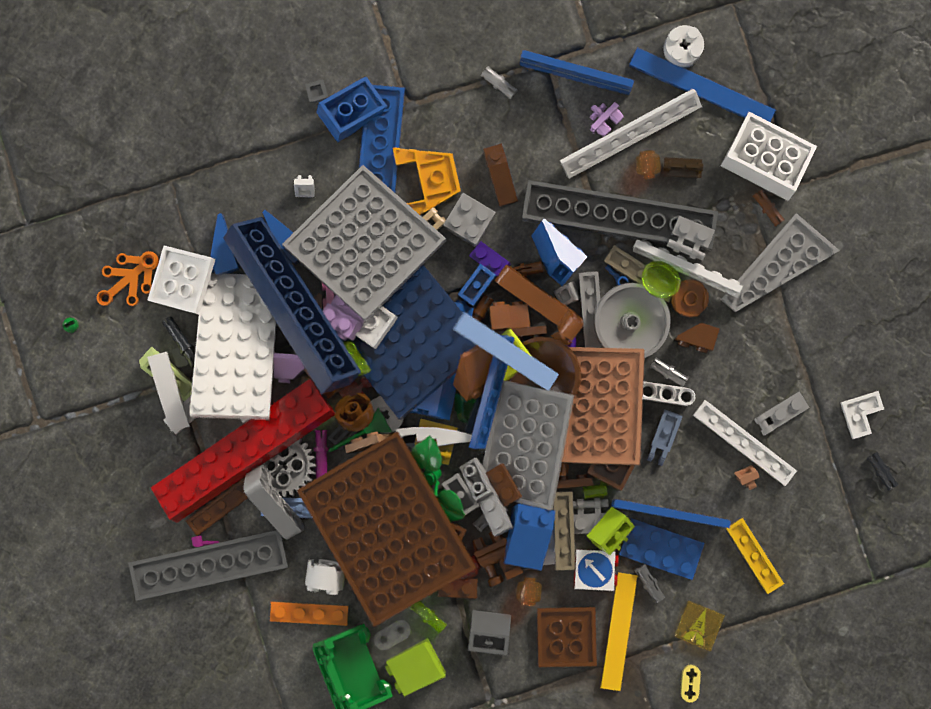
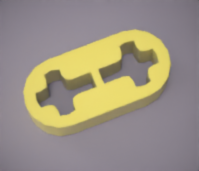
(695, 683)

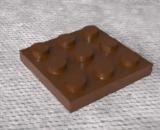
(566, 637)

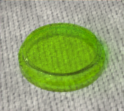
(661, 279)

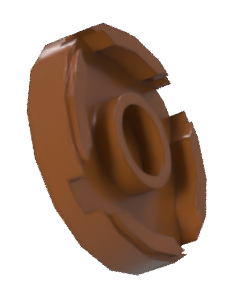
(691, 298)

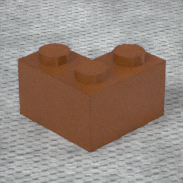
(507, 316)

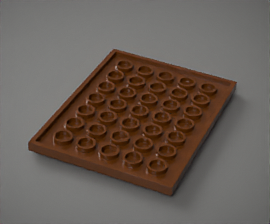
(386, 529)

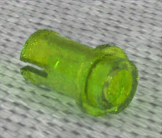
(595, 491)

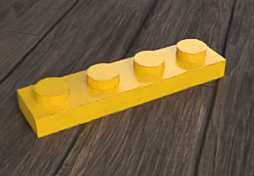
(754, 556)

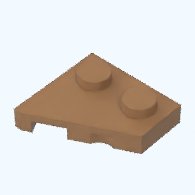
(362, 444)

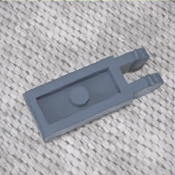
(664, 435)

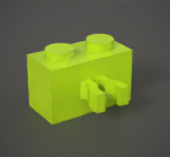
(611, 531)

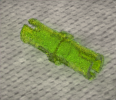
(429, 616)

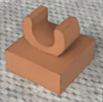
(747, 476)

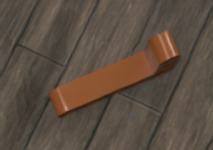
(567, 320)

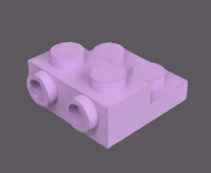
(343, 319)

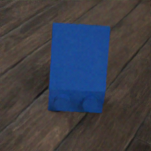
(350, 108)
(529, 536)

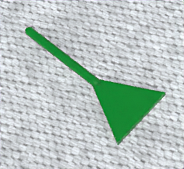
(378, 425)

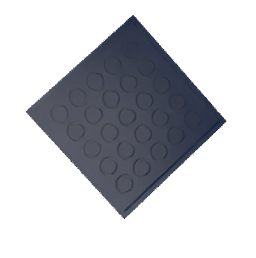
(419, 347)

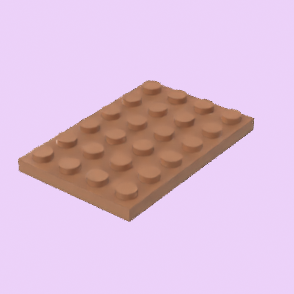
(607, 408)

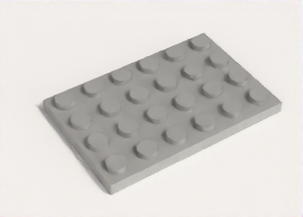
(530, 440)

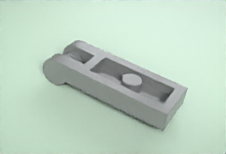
(782, 412)

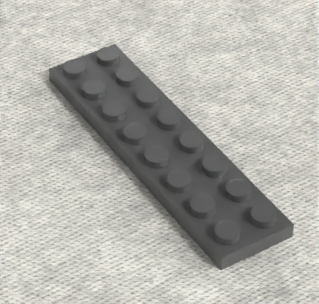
(208, 565)

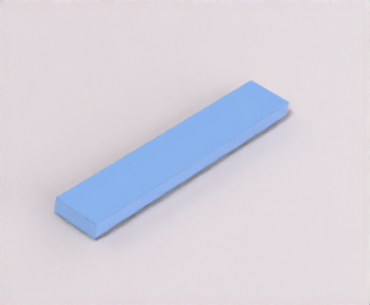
(505, 351)

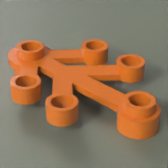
(129, 276)

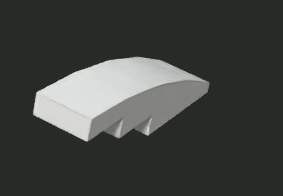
(168, 391)
(443, 436)

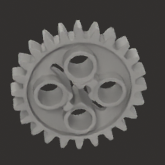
(296, 478)

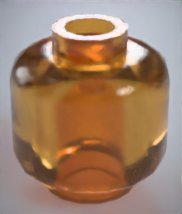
(648, 164)
(528, 592)

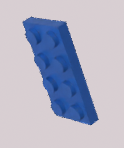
(662, 549)

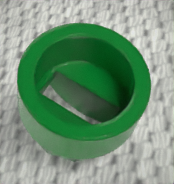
(72, 328)

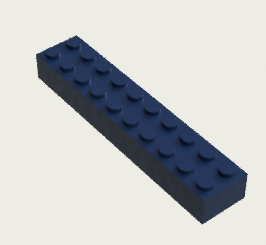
(292, 305)

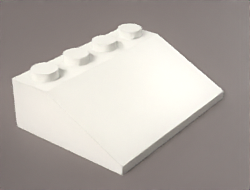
(768, 156)

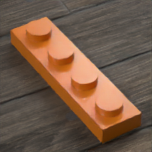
(309, 613)

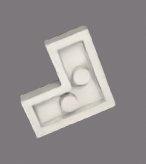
(856, 411)

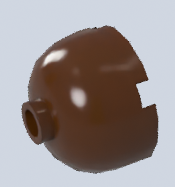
(354, 412)

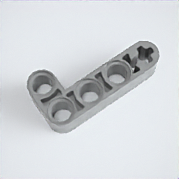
(270, 503)

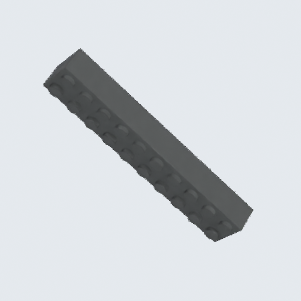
(610, 213)

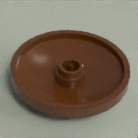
(559, 359)

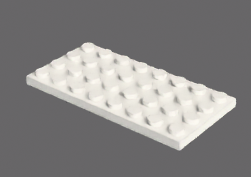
(233, 352)

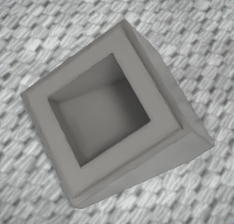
(567, 294)

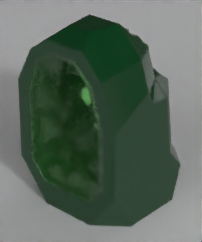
(462, 407)

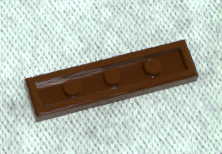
(218, 508)

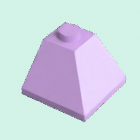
(287, 367)

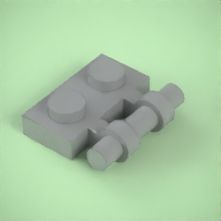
(692, 232)
(586, 522)

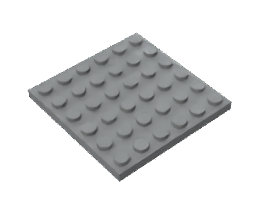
(364, 243)

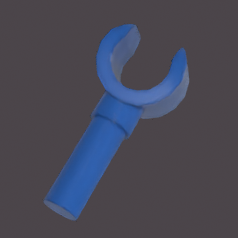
(616, 275)

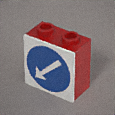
(595, 570)

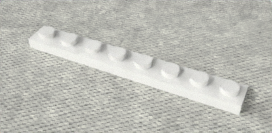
(631, 133)

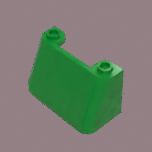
(350, 670)

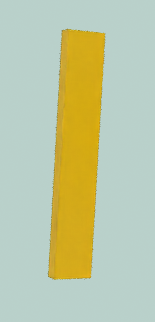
(619, 632)

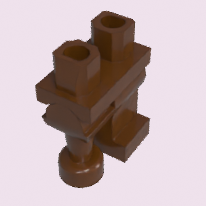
(492, 554)

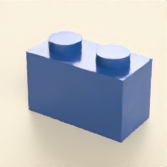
(476, 285)

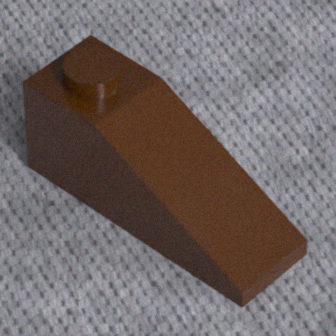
(500, 174)

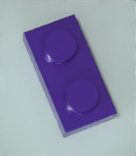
(488, 258)

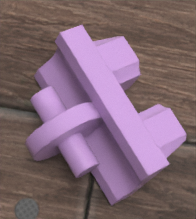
(600, 125)

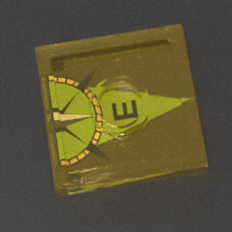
(699, 625)

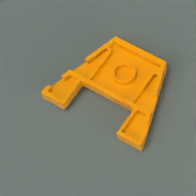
(436, 176)

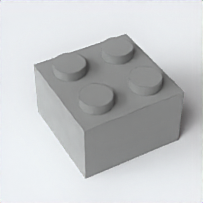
(469, 220)

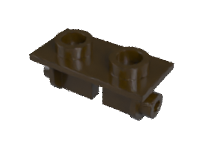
(683, 167)

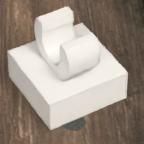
(304, 187)

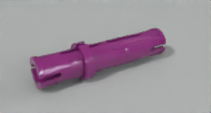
(321, 452)

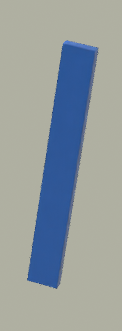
(705, 88)

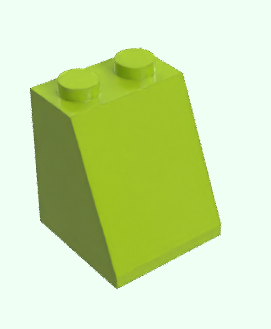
(415, 667)

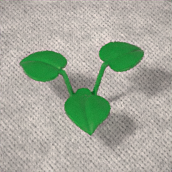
(429, 457)

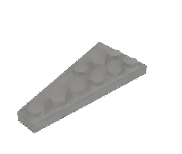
(786, 256)

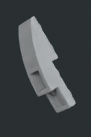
(486, 497)

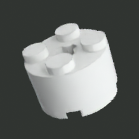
(689, 37)
(324, 576)

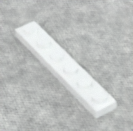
(694, 270)
(744, 443)

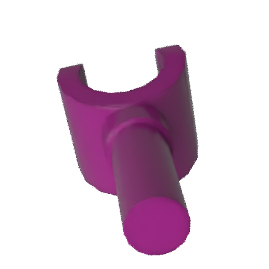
(197, 542)

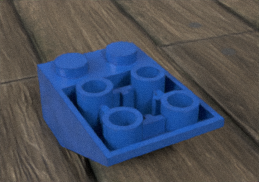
(557, 252)

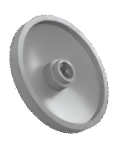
(631, 319)

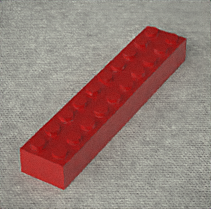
(242, 451)

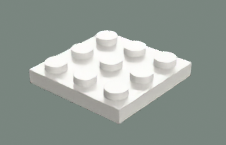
(181, 279)

